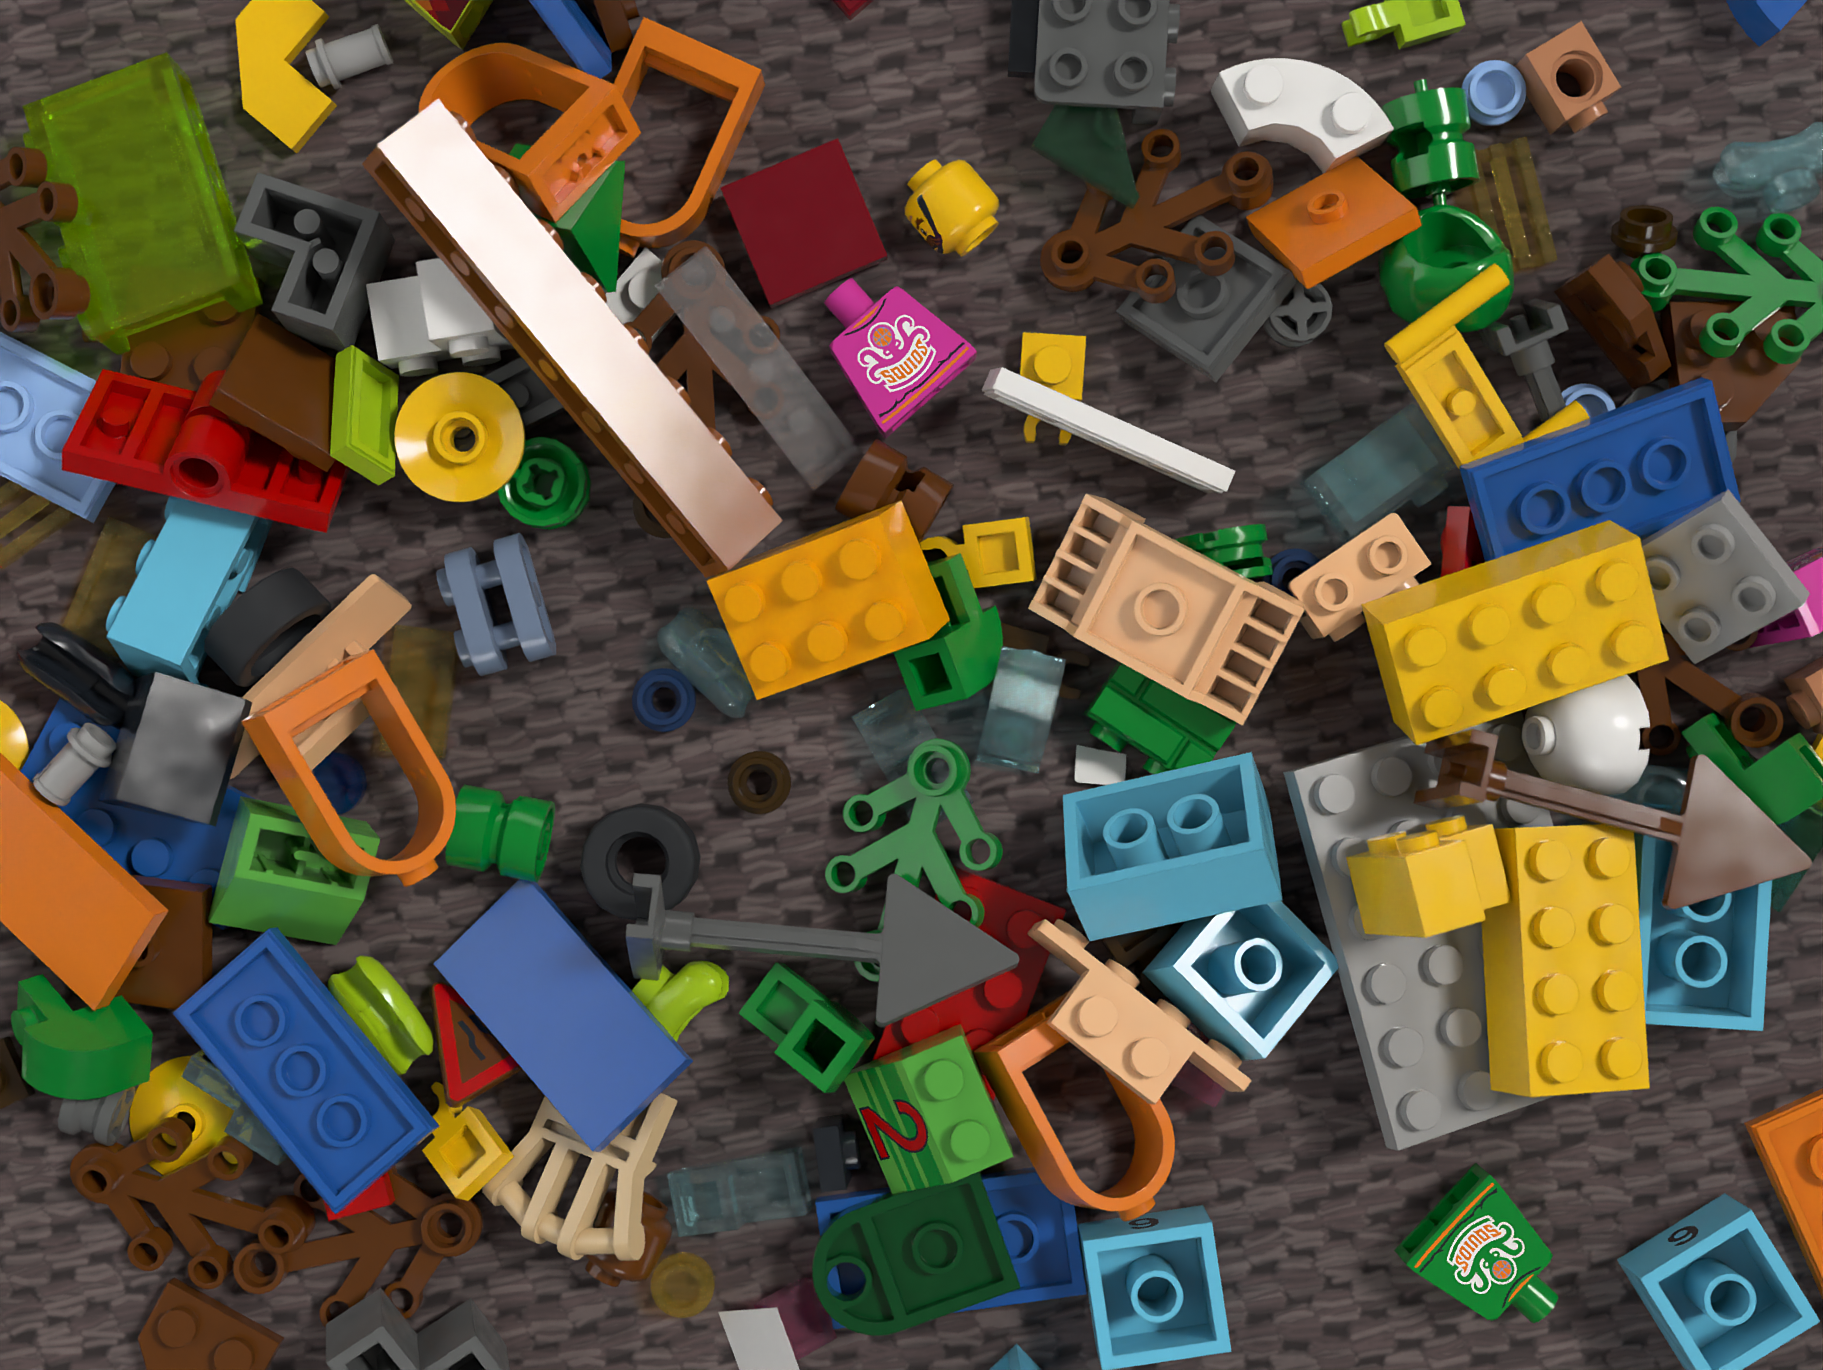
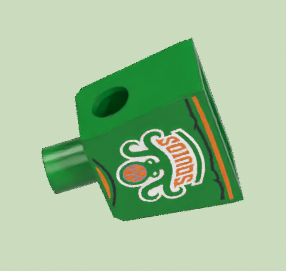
(1481, 1250)

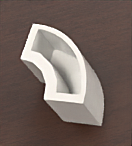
(1300, 107)

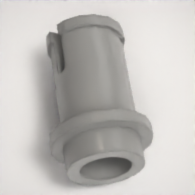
(348, 56)
(75, 763)

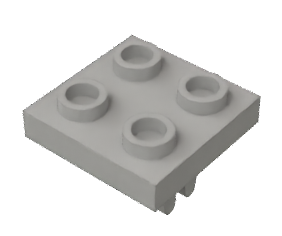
(1718, 577)

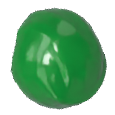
(1441, 259)

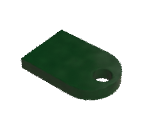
(919, 1255)

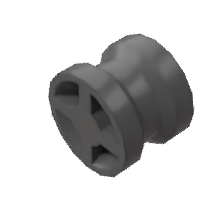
(1299, 310)
(101, 1116)

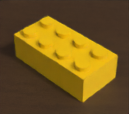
(1516, 631)
(1565, 964)

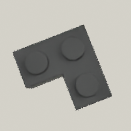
(328, 252)
(380, 1338)

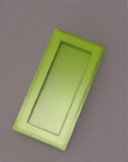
(364, 415)

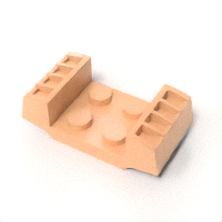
(1166, 609)

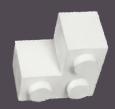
(431, 321)

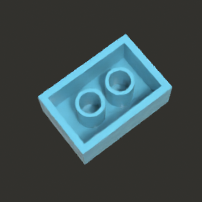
(1170, 847)
(1702, 959)

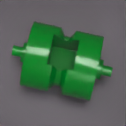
(1430, 143)

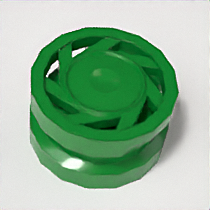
(548, 485)
(1234, 547)

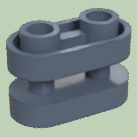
(466, 585)

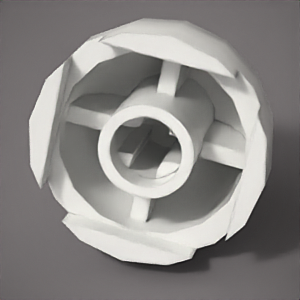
(1590, 737)

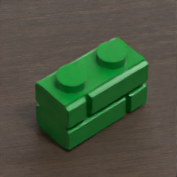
(1155, 722)

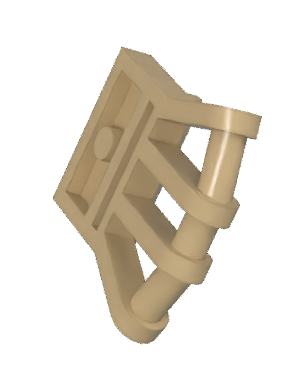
(575, 1236)

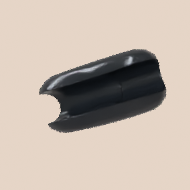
(79, 674)

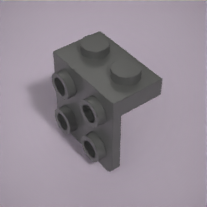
(1107, 55)

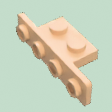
(344, 632)
(1122, 1028)

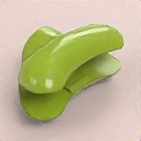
(682, 996)
(383, 1012)

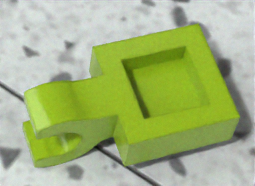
(1409, 20)

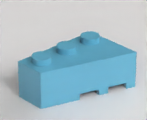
(184, 587)

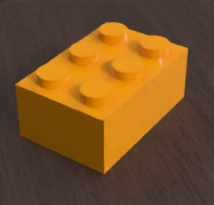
(829, 601)

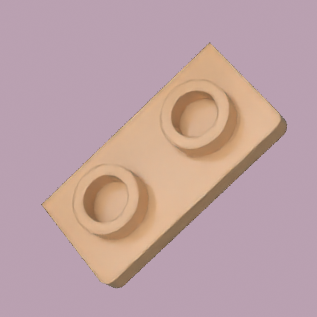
(1360, 571)

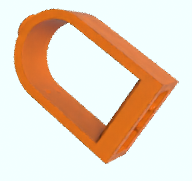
(711, 72)
(572, 151)
(293, 713)
(1023, 1046)

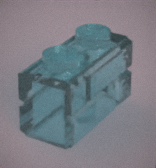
(1380, 474)

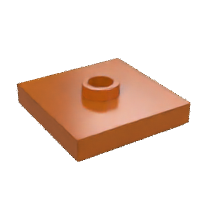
(1333, 222)

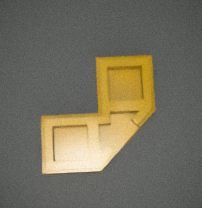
(272, 90)

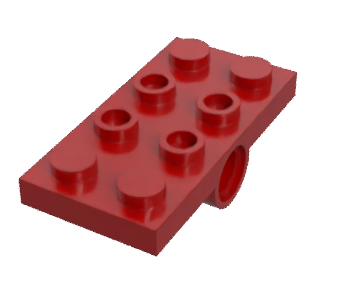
(189, 450)

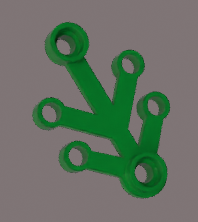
(1756, 284)
(917, 843)

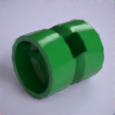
(500, 833)

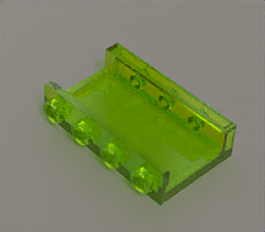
(150, 200)

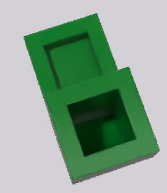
(962, 653)
(1778, 783)
(811, 1030)
(81, 1050)

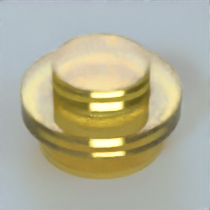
(682, 1285)

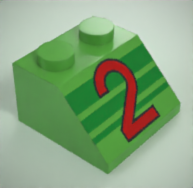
(929, 1113)

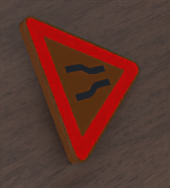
(467, 1050)

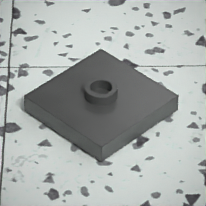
(1210, 315)

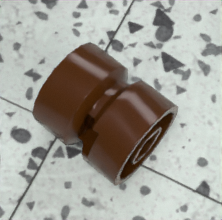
(885, 479)

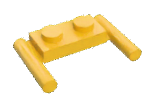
(1452, 383)

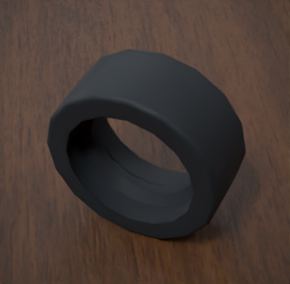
(265, 625)

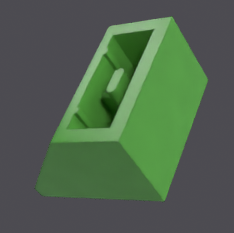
(282, 879)

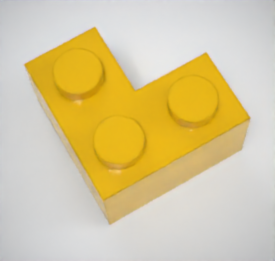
(1428, 879)

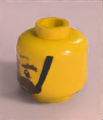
(951, 206)

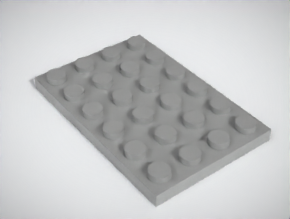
(1409, 998)

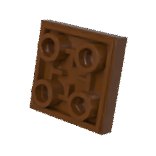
(281, 391)

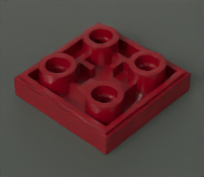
(804, 223)

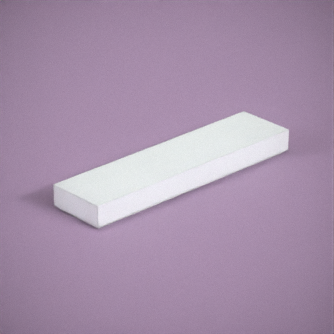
(1107, 431)

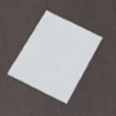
(758, 1339)

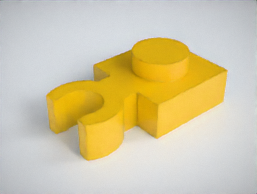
(1054, 363)
(992, 551)
(465, 1148)

